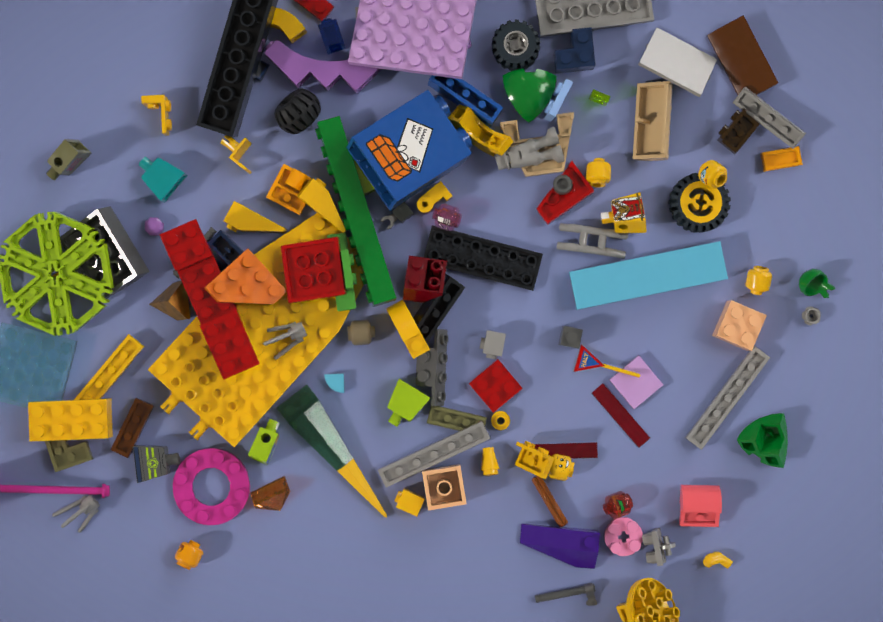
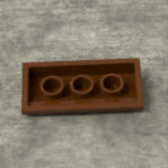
(742, 57)

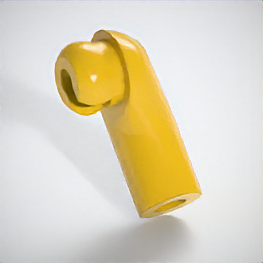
(716, 558)

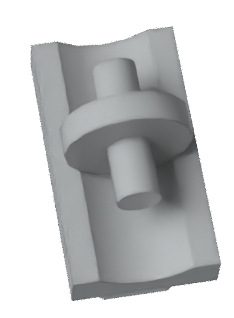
(655, 538)

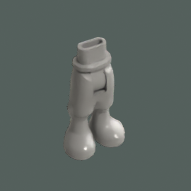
(527, 154)

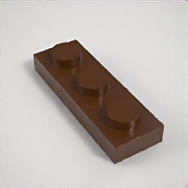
(132, 427)

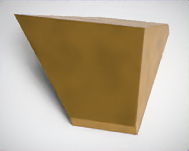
(173, 302)

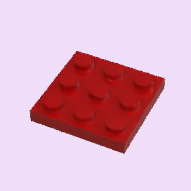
(313, 270)

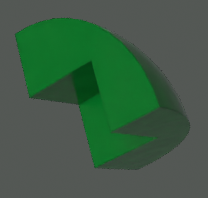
(529, 91)
(766, 439)

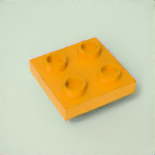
(287, 187)

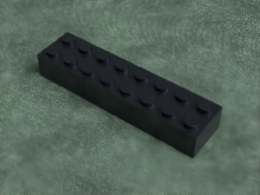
(236, 65)

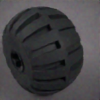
(297, 111)

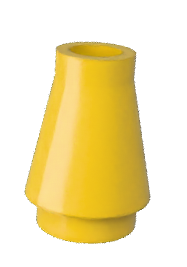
(489, 462)

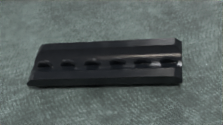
(484, 258)

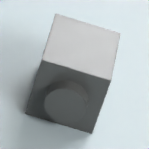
(570, 337)

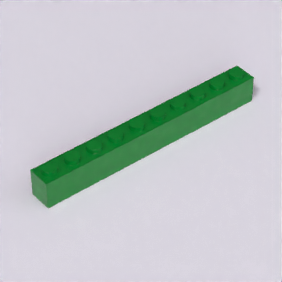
(356, 212)

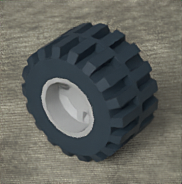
(515, 45)

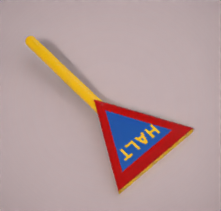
(587, 360)

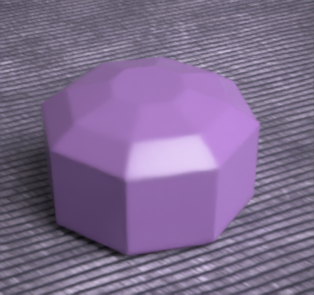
(154, 226)

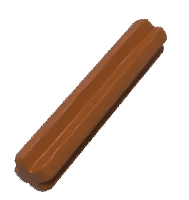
(549, 501)

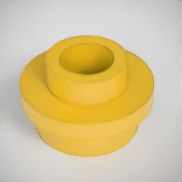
(496, 415)

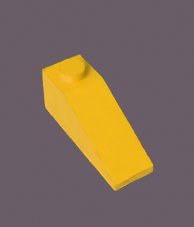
(320, 200)
(246, 220)

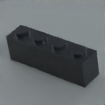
(434, 310)

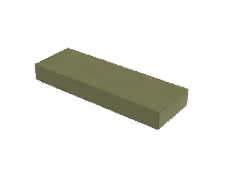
(452, 418)

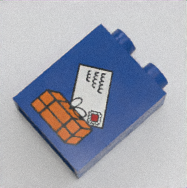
(410, 148)

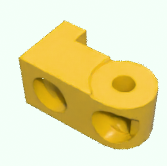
(432, 197)

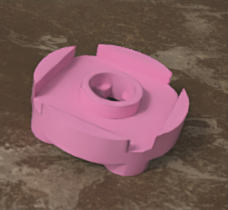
(632, 543)

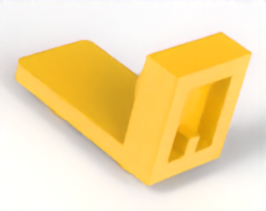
(154, 102)

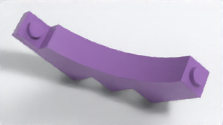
(327, 73)

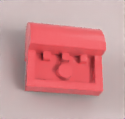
(700, 505)

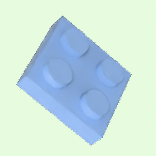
(554, 105)

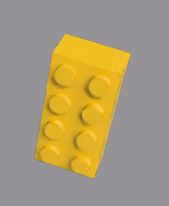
(70, 419)

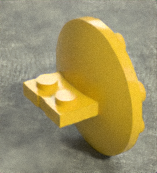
(648, 603)

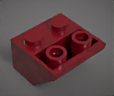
(424, 279)

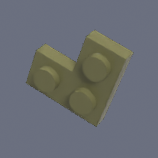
(65, 456)

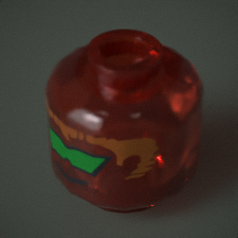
(618, 504)

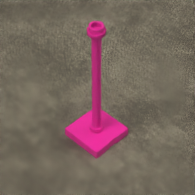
(104, 490)

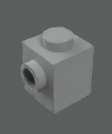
(493, 344)

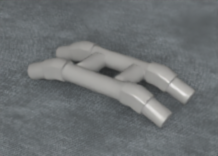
(582, 247)

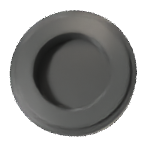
(562, 184)

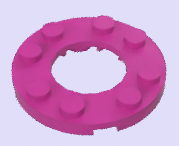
(231, 467)

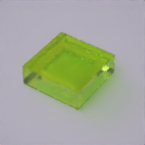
(599, 97)

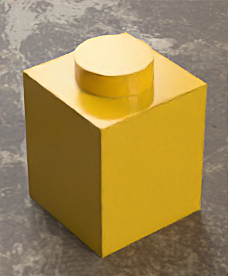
(409, 501)

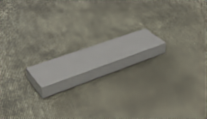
(769, 117)

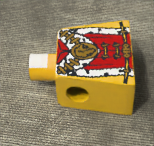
(626, 214)

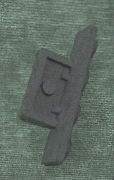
(432, 368)

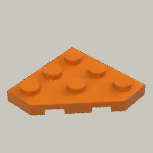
(246, 283)

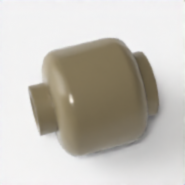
(361, 332)

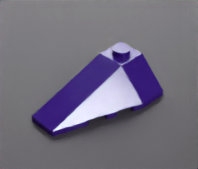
(568, 545)

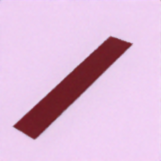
(620, 415)
(573, 450)

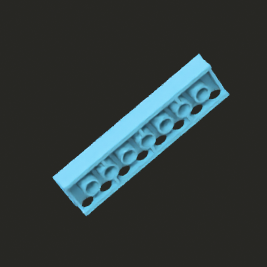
(648, 275)

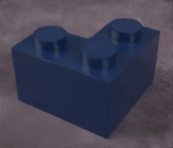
(581, 55)

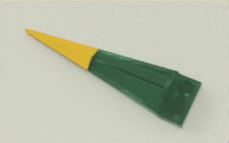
(311, 422)

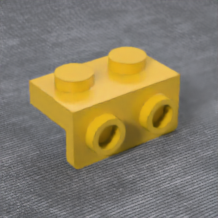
(534, 460)

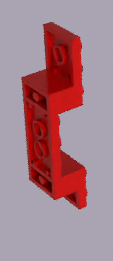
(219, 321)

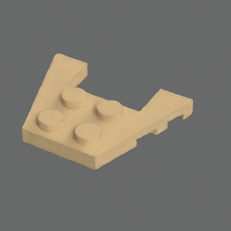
(564, 124)

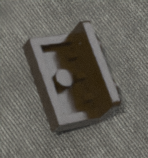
(738, 131)

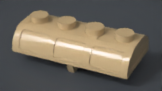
(652, 121)

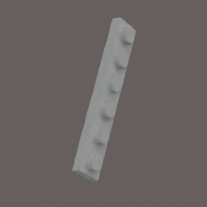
(727, 397)
(434, 454)

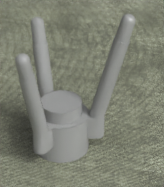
(295, 332)
(88, 505)

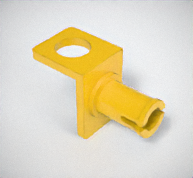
(238, 150)

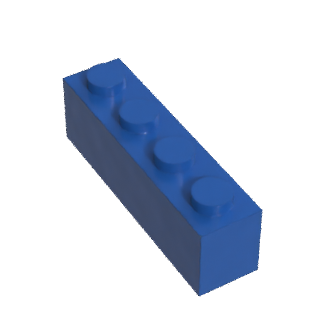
(465, 94)

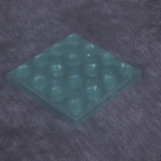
(33, 365)

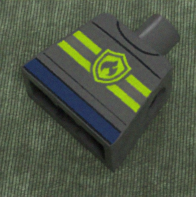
(153, 461)

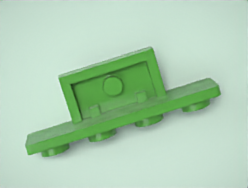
(346, 302)

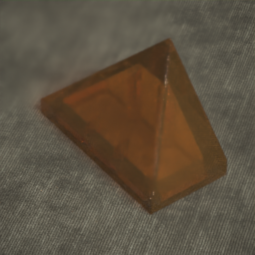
(271, 495)

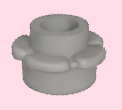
(806, 315)

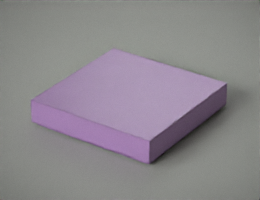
(636, 389)

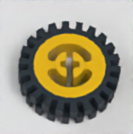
(680, 200)

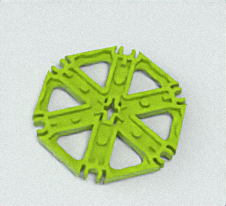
(58, 286)

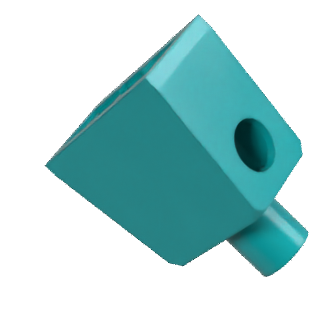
(161, 177)

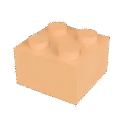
(739, 325)
(444, 487)

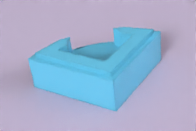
(335, 382)

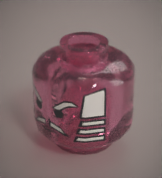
(447, 217)

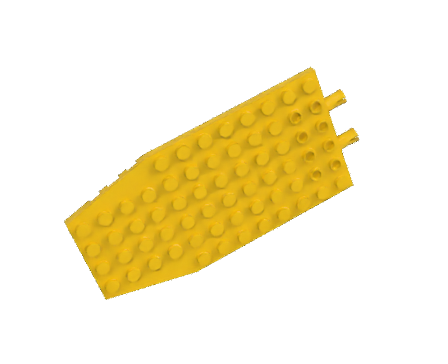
(243, 399)

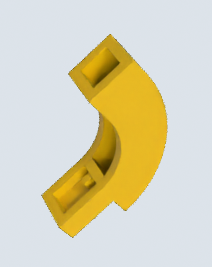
(288, 25)
(480, 134)
(407, 329)

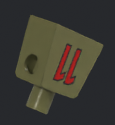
(67, 158)

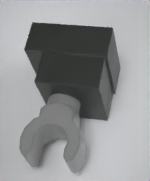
(402, 213)

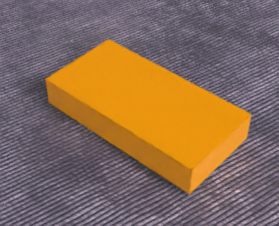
(781, 159)

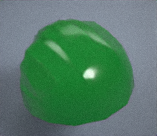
(815, 282)

